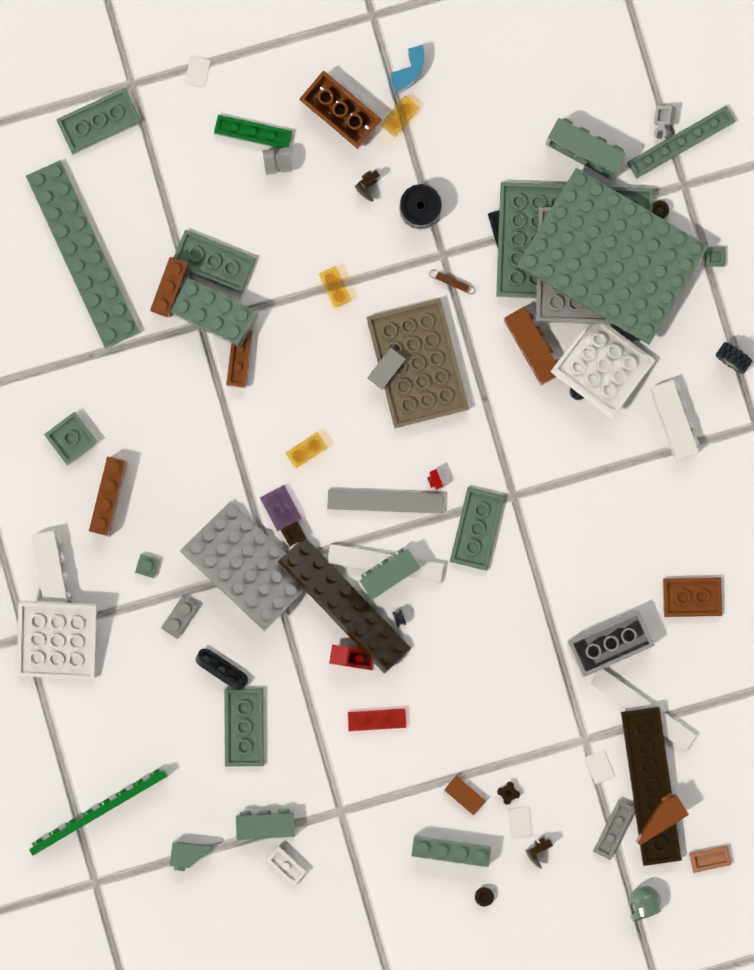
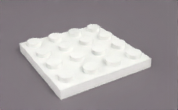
(603, 367)
(56, 640)

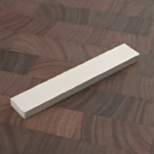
(369, 559)
(631, 701)

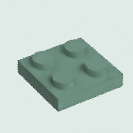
(71, 438)

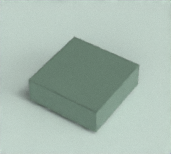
(715, 257)

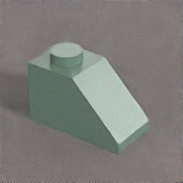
(186, 854)

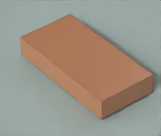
(710, 859)

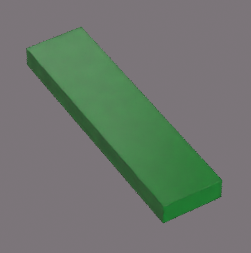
(252, 132)

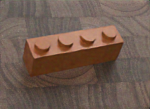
(531, 344)
(108, 496)

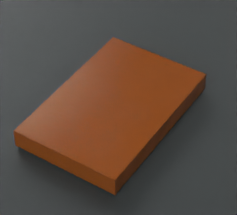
(692, 597)

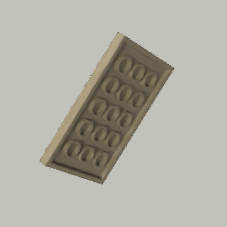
(429, 379)

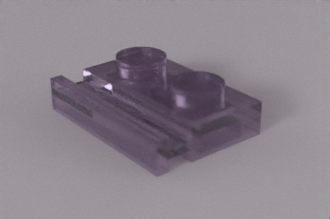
(280, 508)

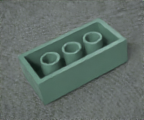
(585, 148)
(214, 313)

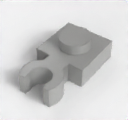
(663, 119)

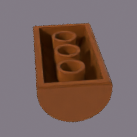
(340, 110)

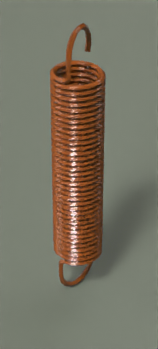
(452, 281)

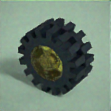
(733, 357)

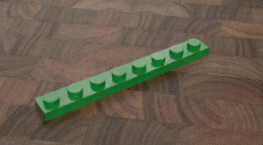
(91, 815)

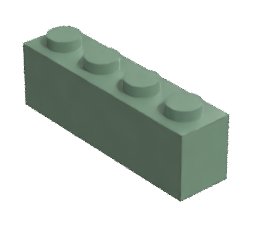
(451, 851)

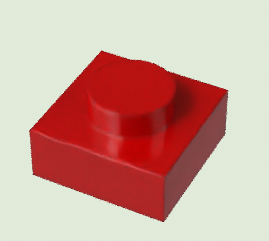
(434, 480)

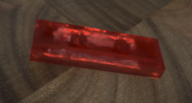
(376, 719)

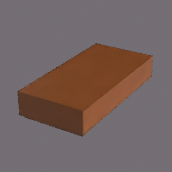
(464, 795)

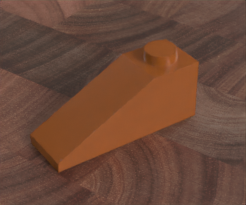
(664, 816)

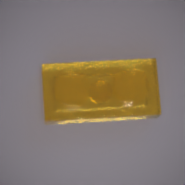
(399, 116)
(335, 287)
(306, 450)

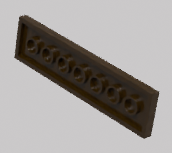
(344, 605)
(649, 780)

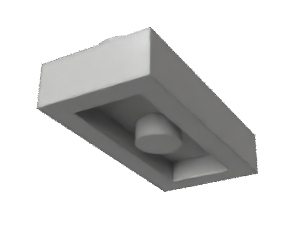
(179, 617)

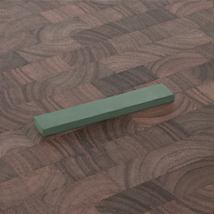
(681, 142)

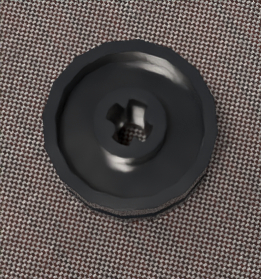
(416, 217)

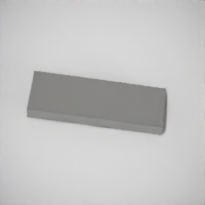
(614, 829)

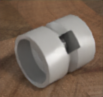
(277, 160)

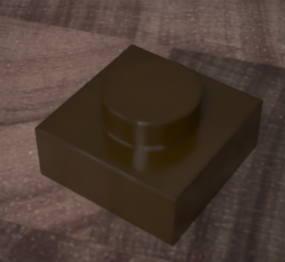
(293, 533)

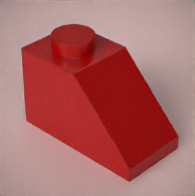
(350, 657)

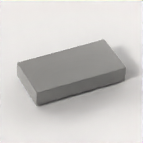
(386, 368)

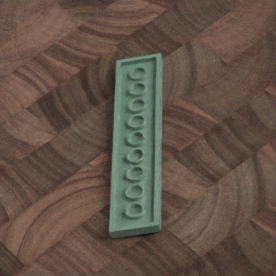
(82, 254)

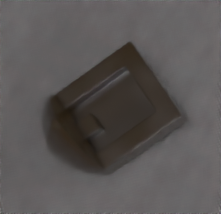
(368, 179)
(540, 845)

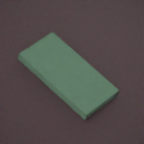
(98, 121)
(215, 261)
(477, 529)
(244, 727)

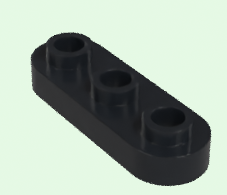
(221, 669)

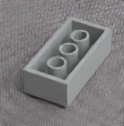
(610, 643)

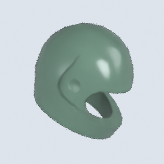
(647, 902)

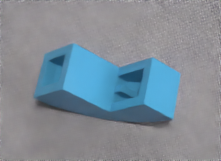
(407, 77)

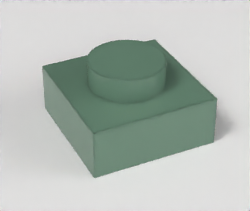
(147, 566)

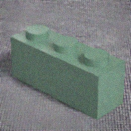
(389, 573)
(265, 824)

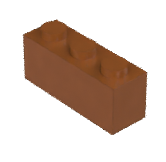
(169, 286)

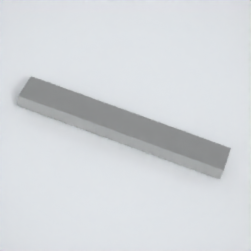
(385, 501)

